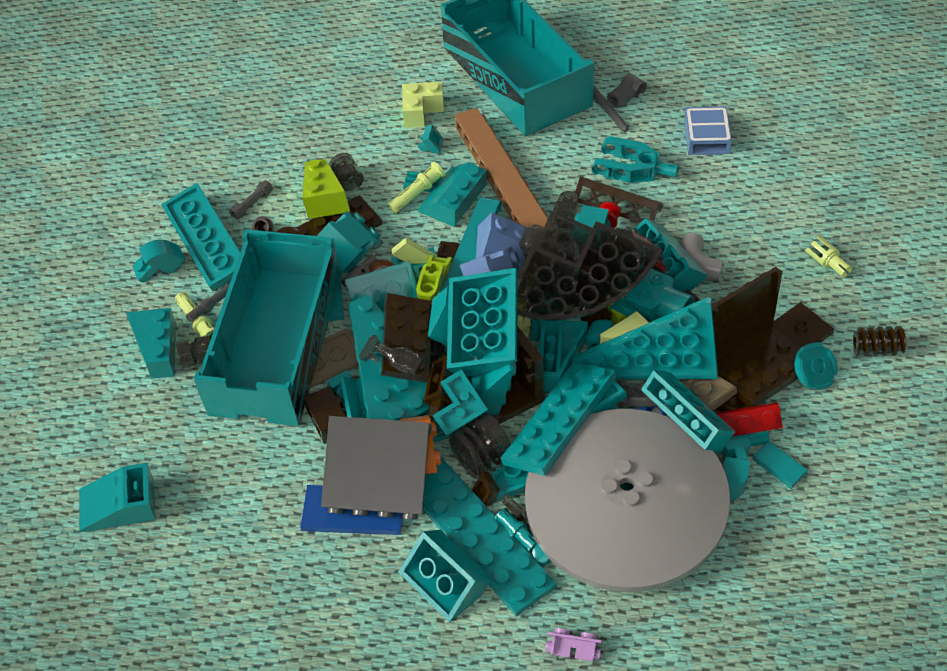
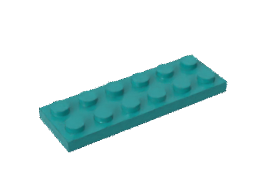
(203, 235)
(558, 418)

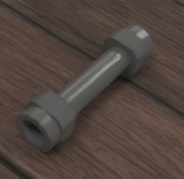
(239, 210)

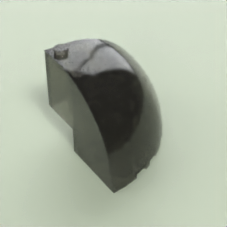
(580, 269)

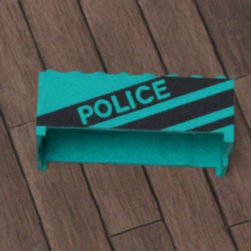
(521, 63)
(270, 328)

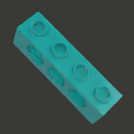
(687, 411)

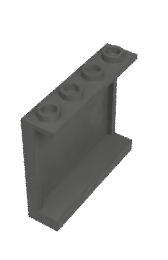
(375, 466)

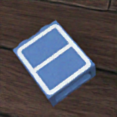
(707, 130)

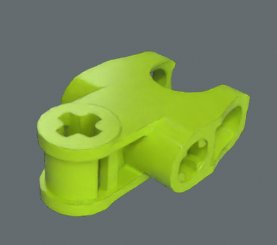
(433, 277)

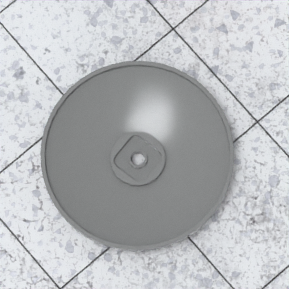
(637, 535)

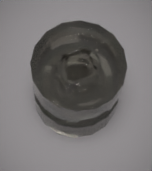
(346, 171)
(192, 352)

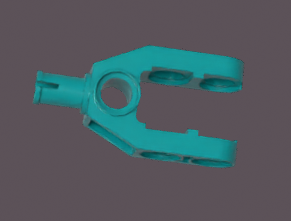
(645, 169)

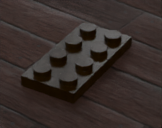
(357, 204)
(407, 326)

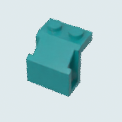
(351, 239)

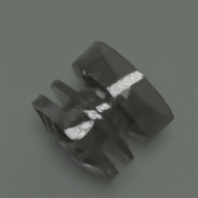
(479, 445)

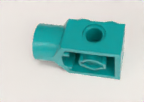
(653, 298)

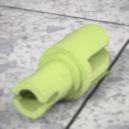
(830, 258)

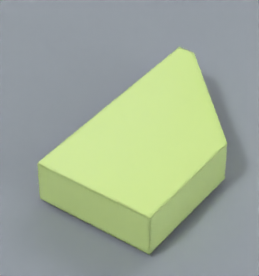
(411, 251)

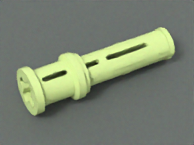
(423, 182)
(202, 324)

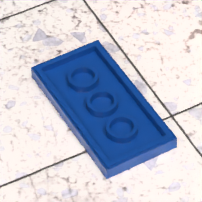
(319, 520)

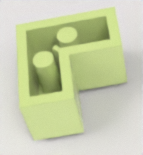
(421, 99)

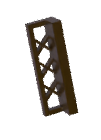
(623, 195)

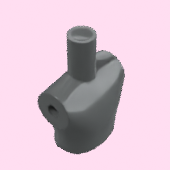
(360, 269)

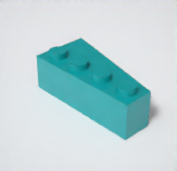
(678, 262)

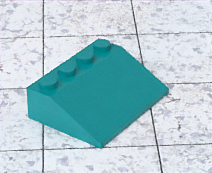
(482, 322)

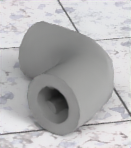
(693, 244)

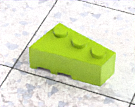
(322, 190)

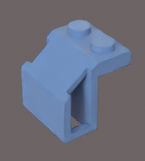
(496, 261)

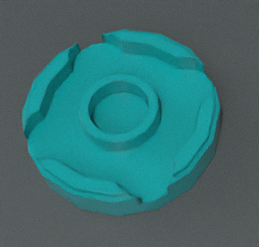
(815, 366)

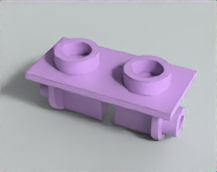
(563, 642)

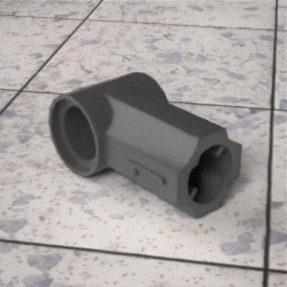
(630, 87)

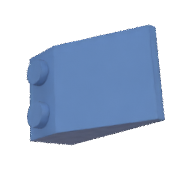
(499, 233)

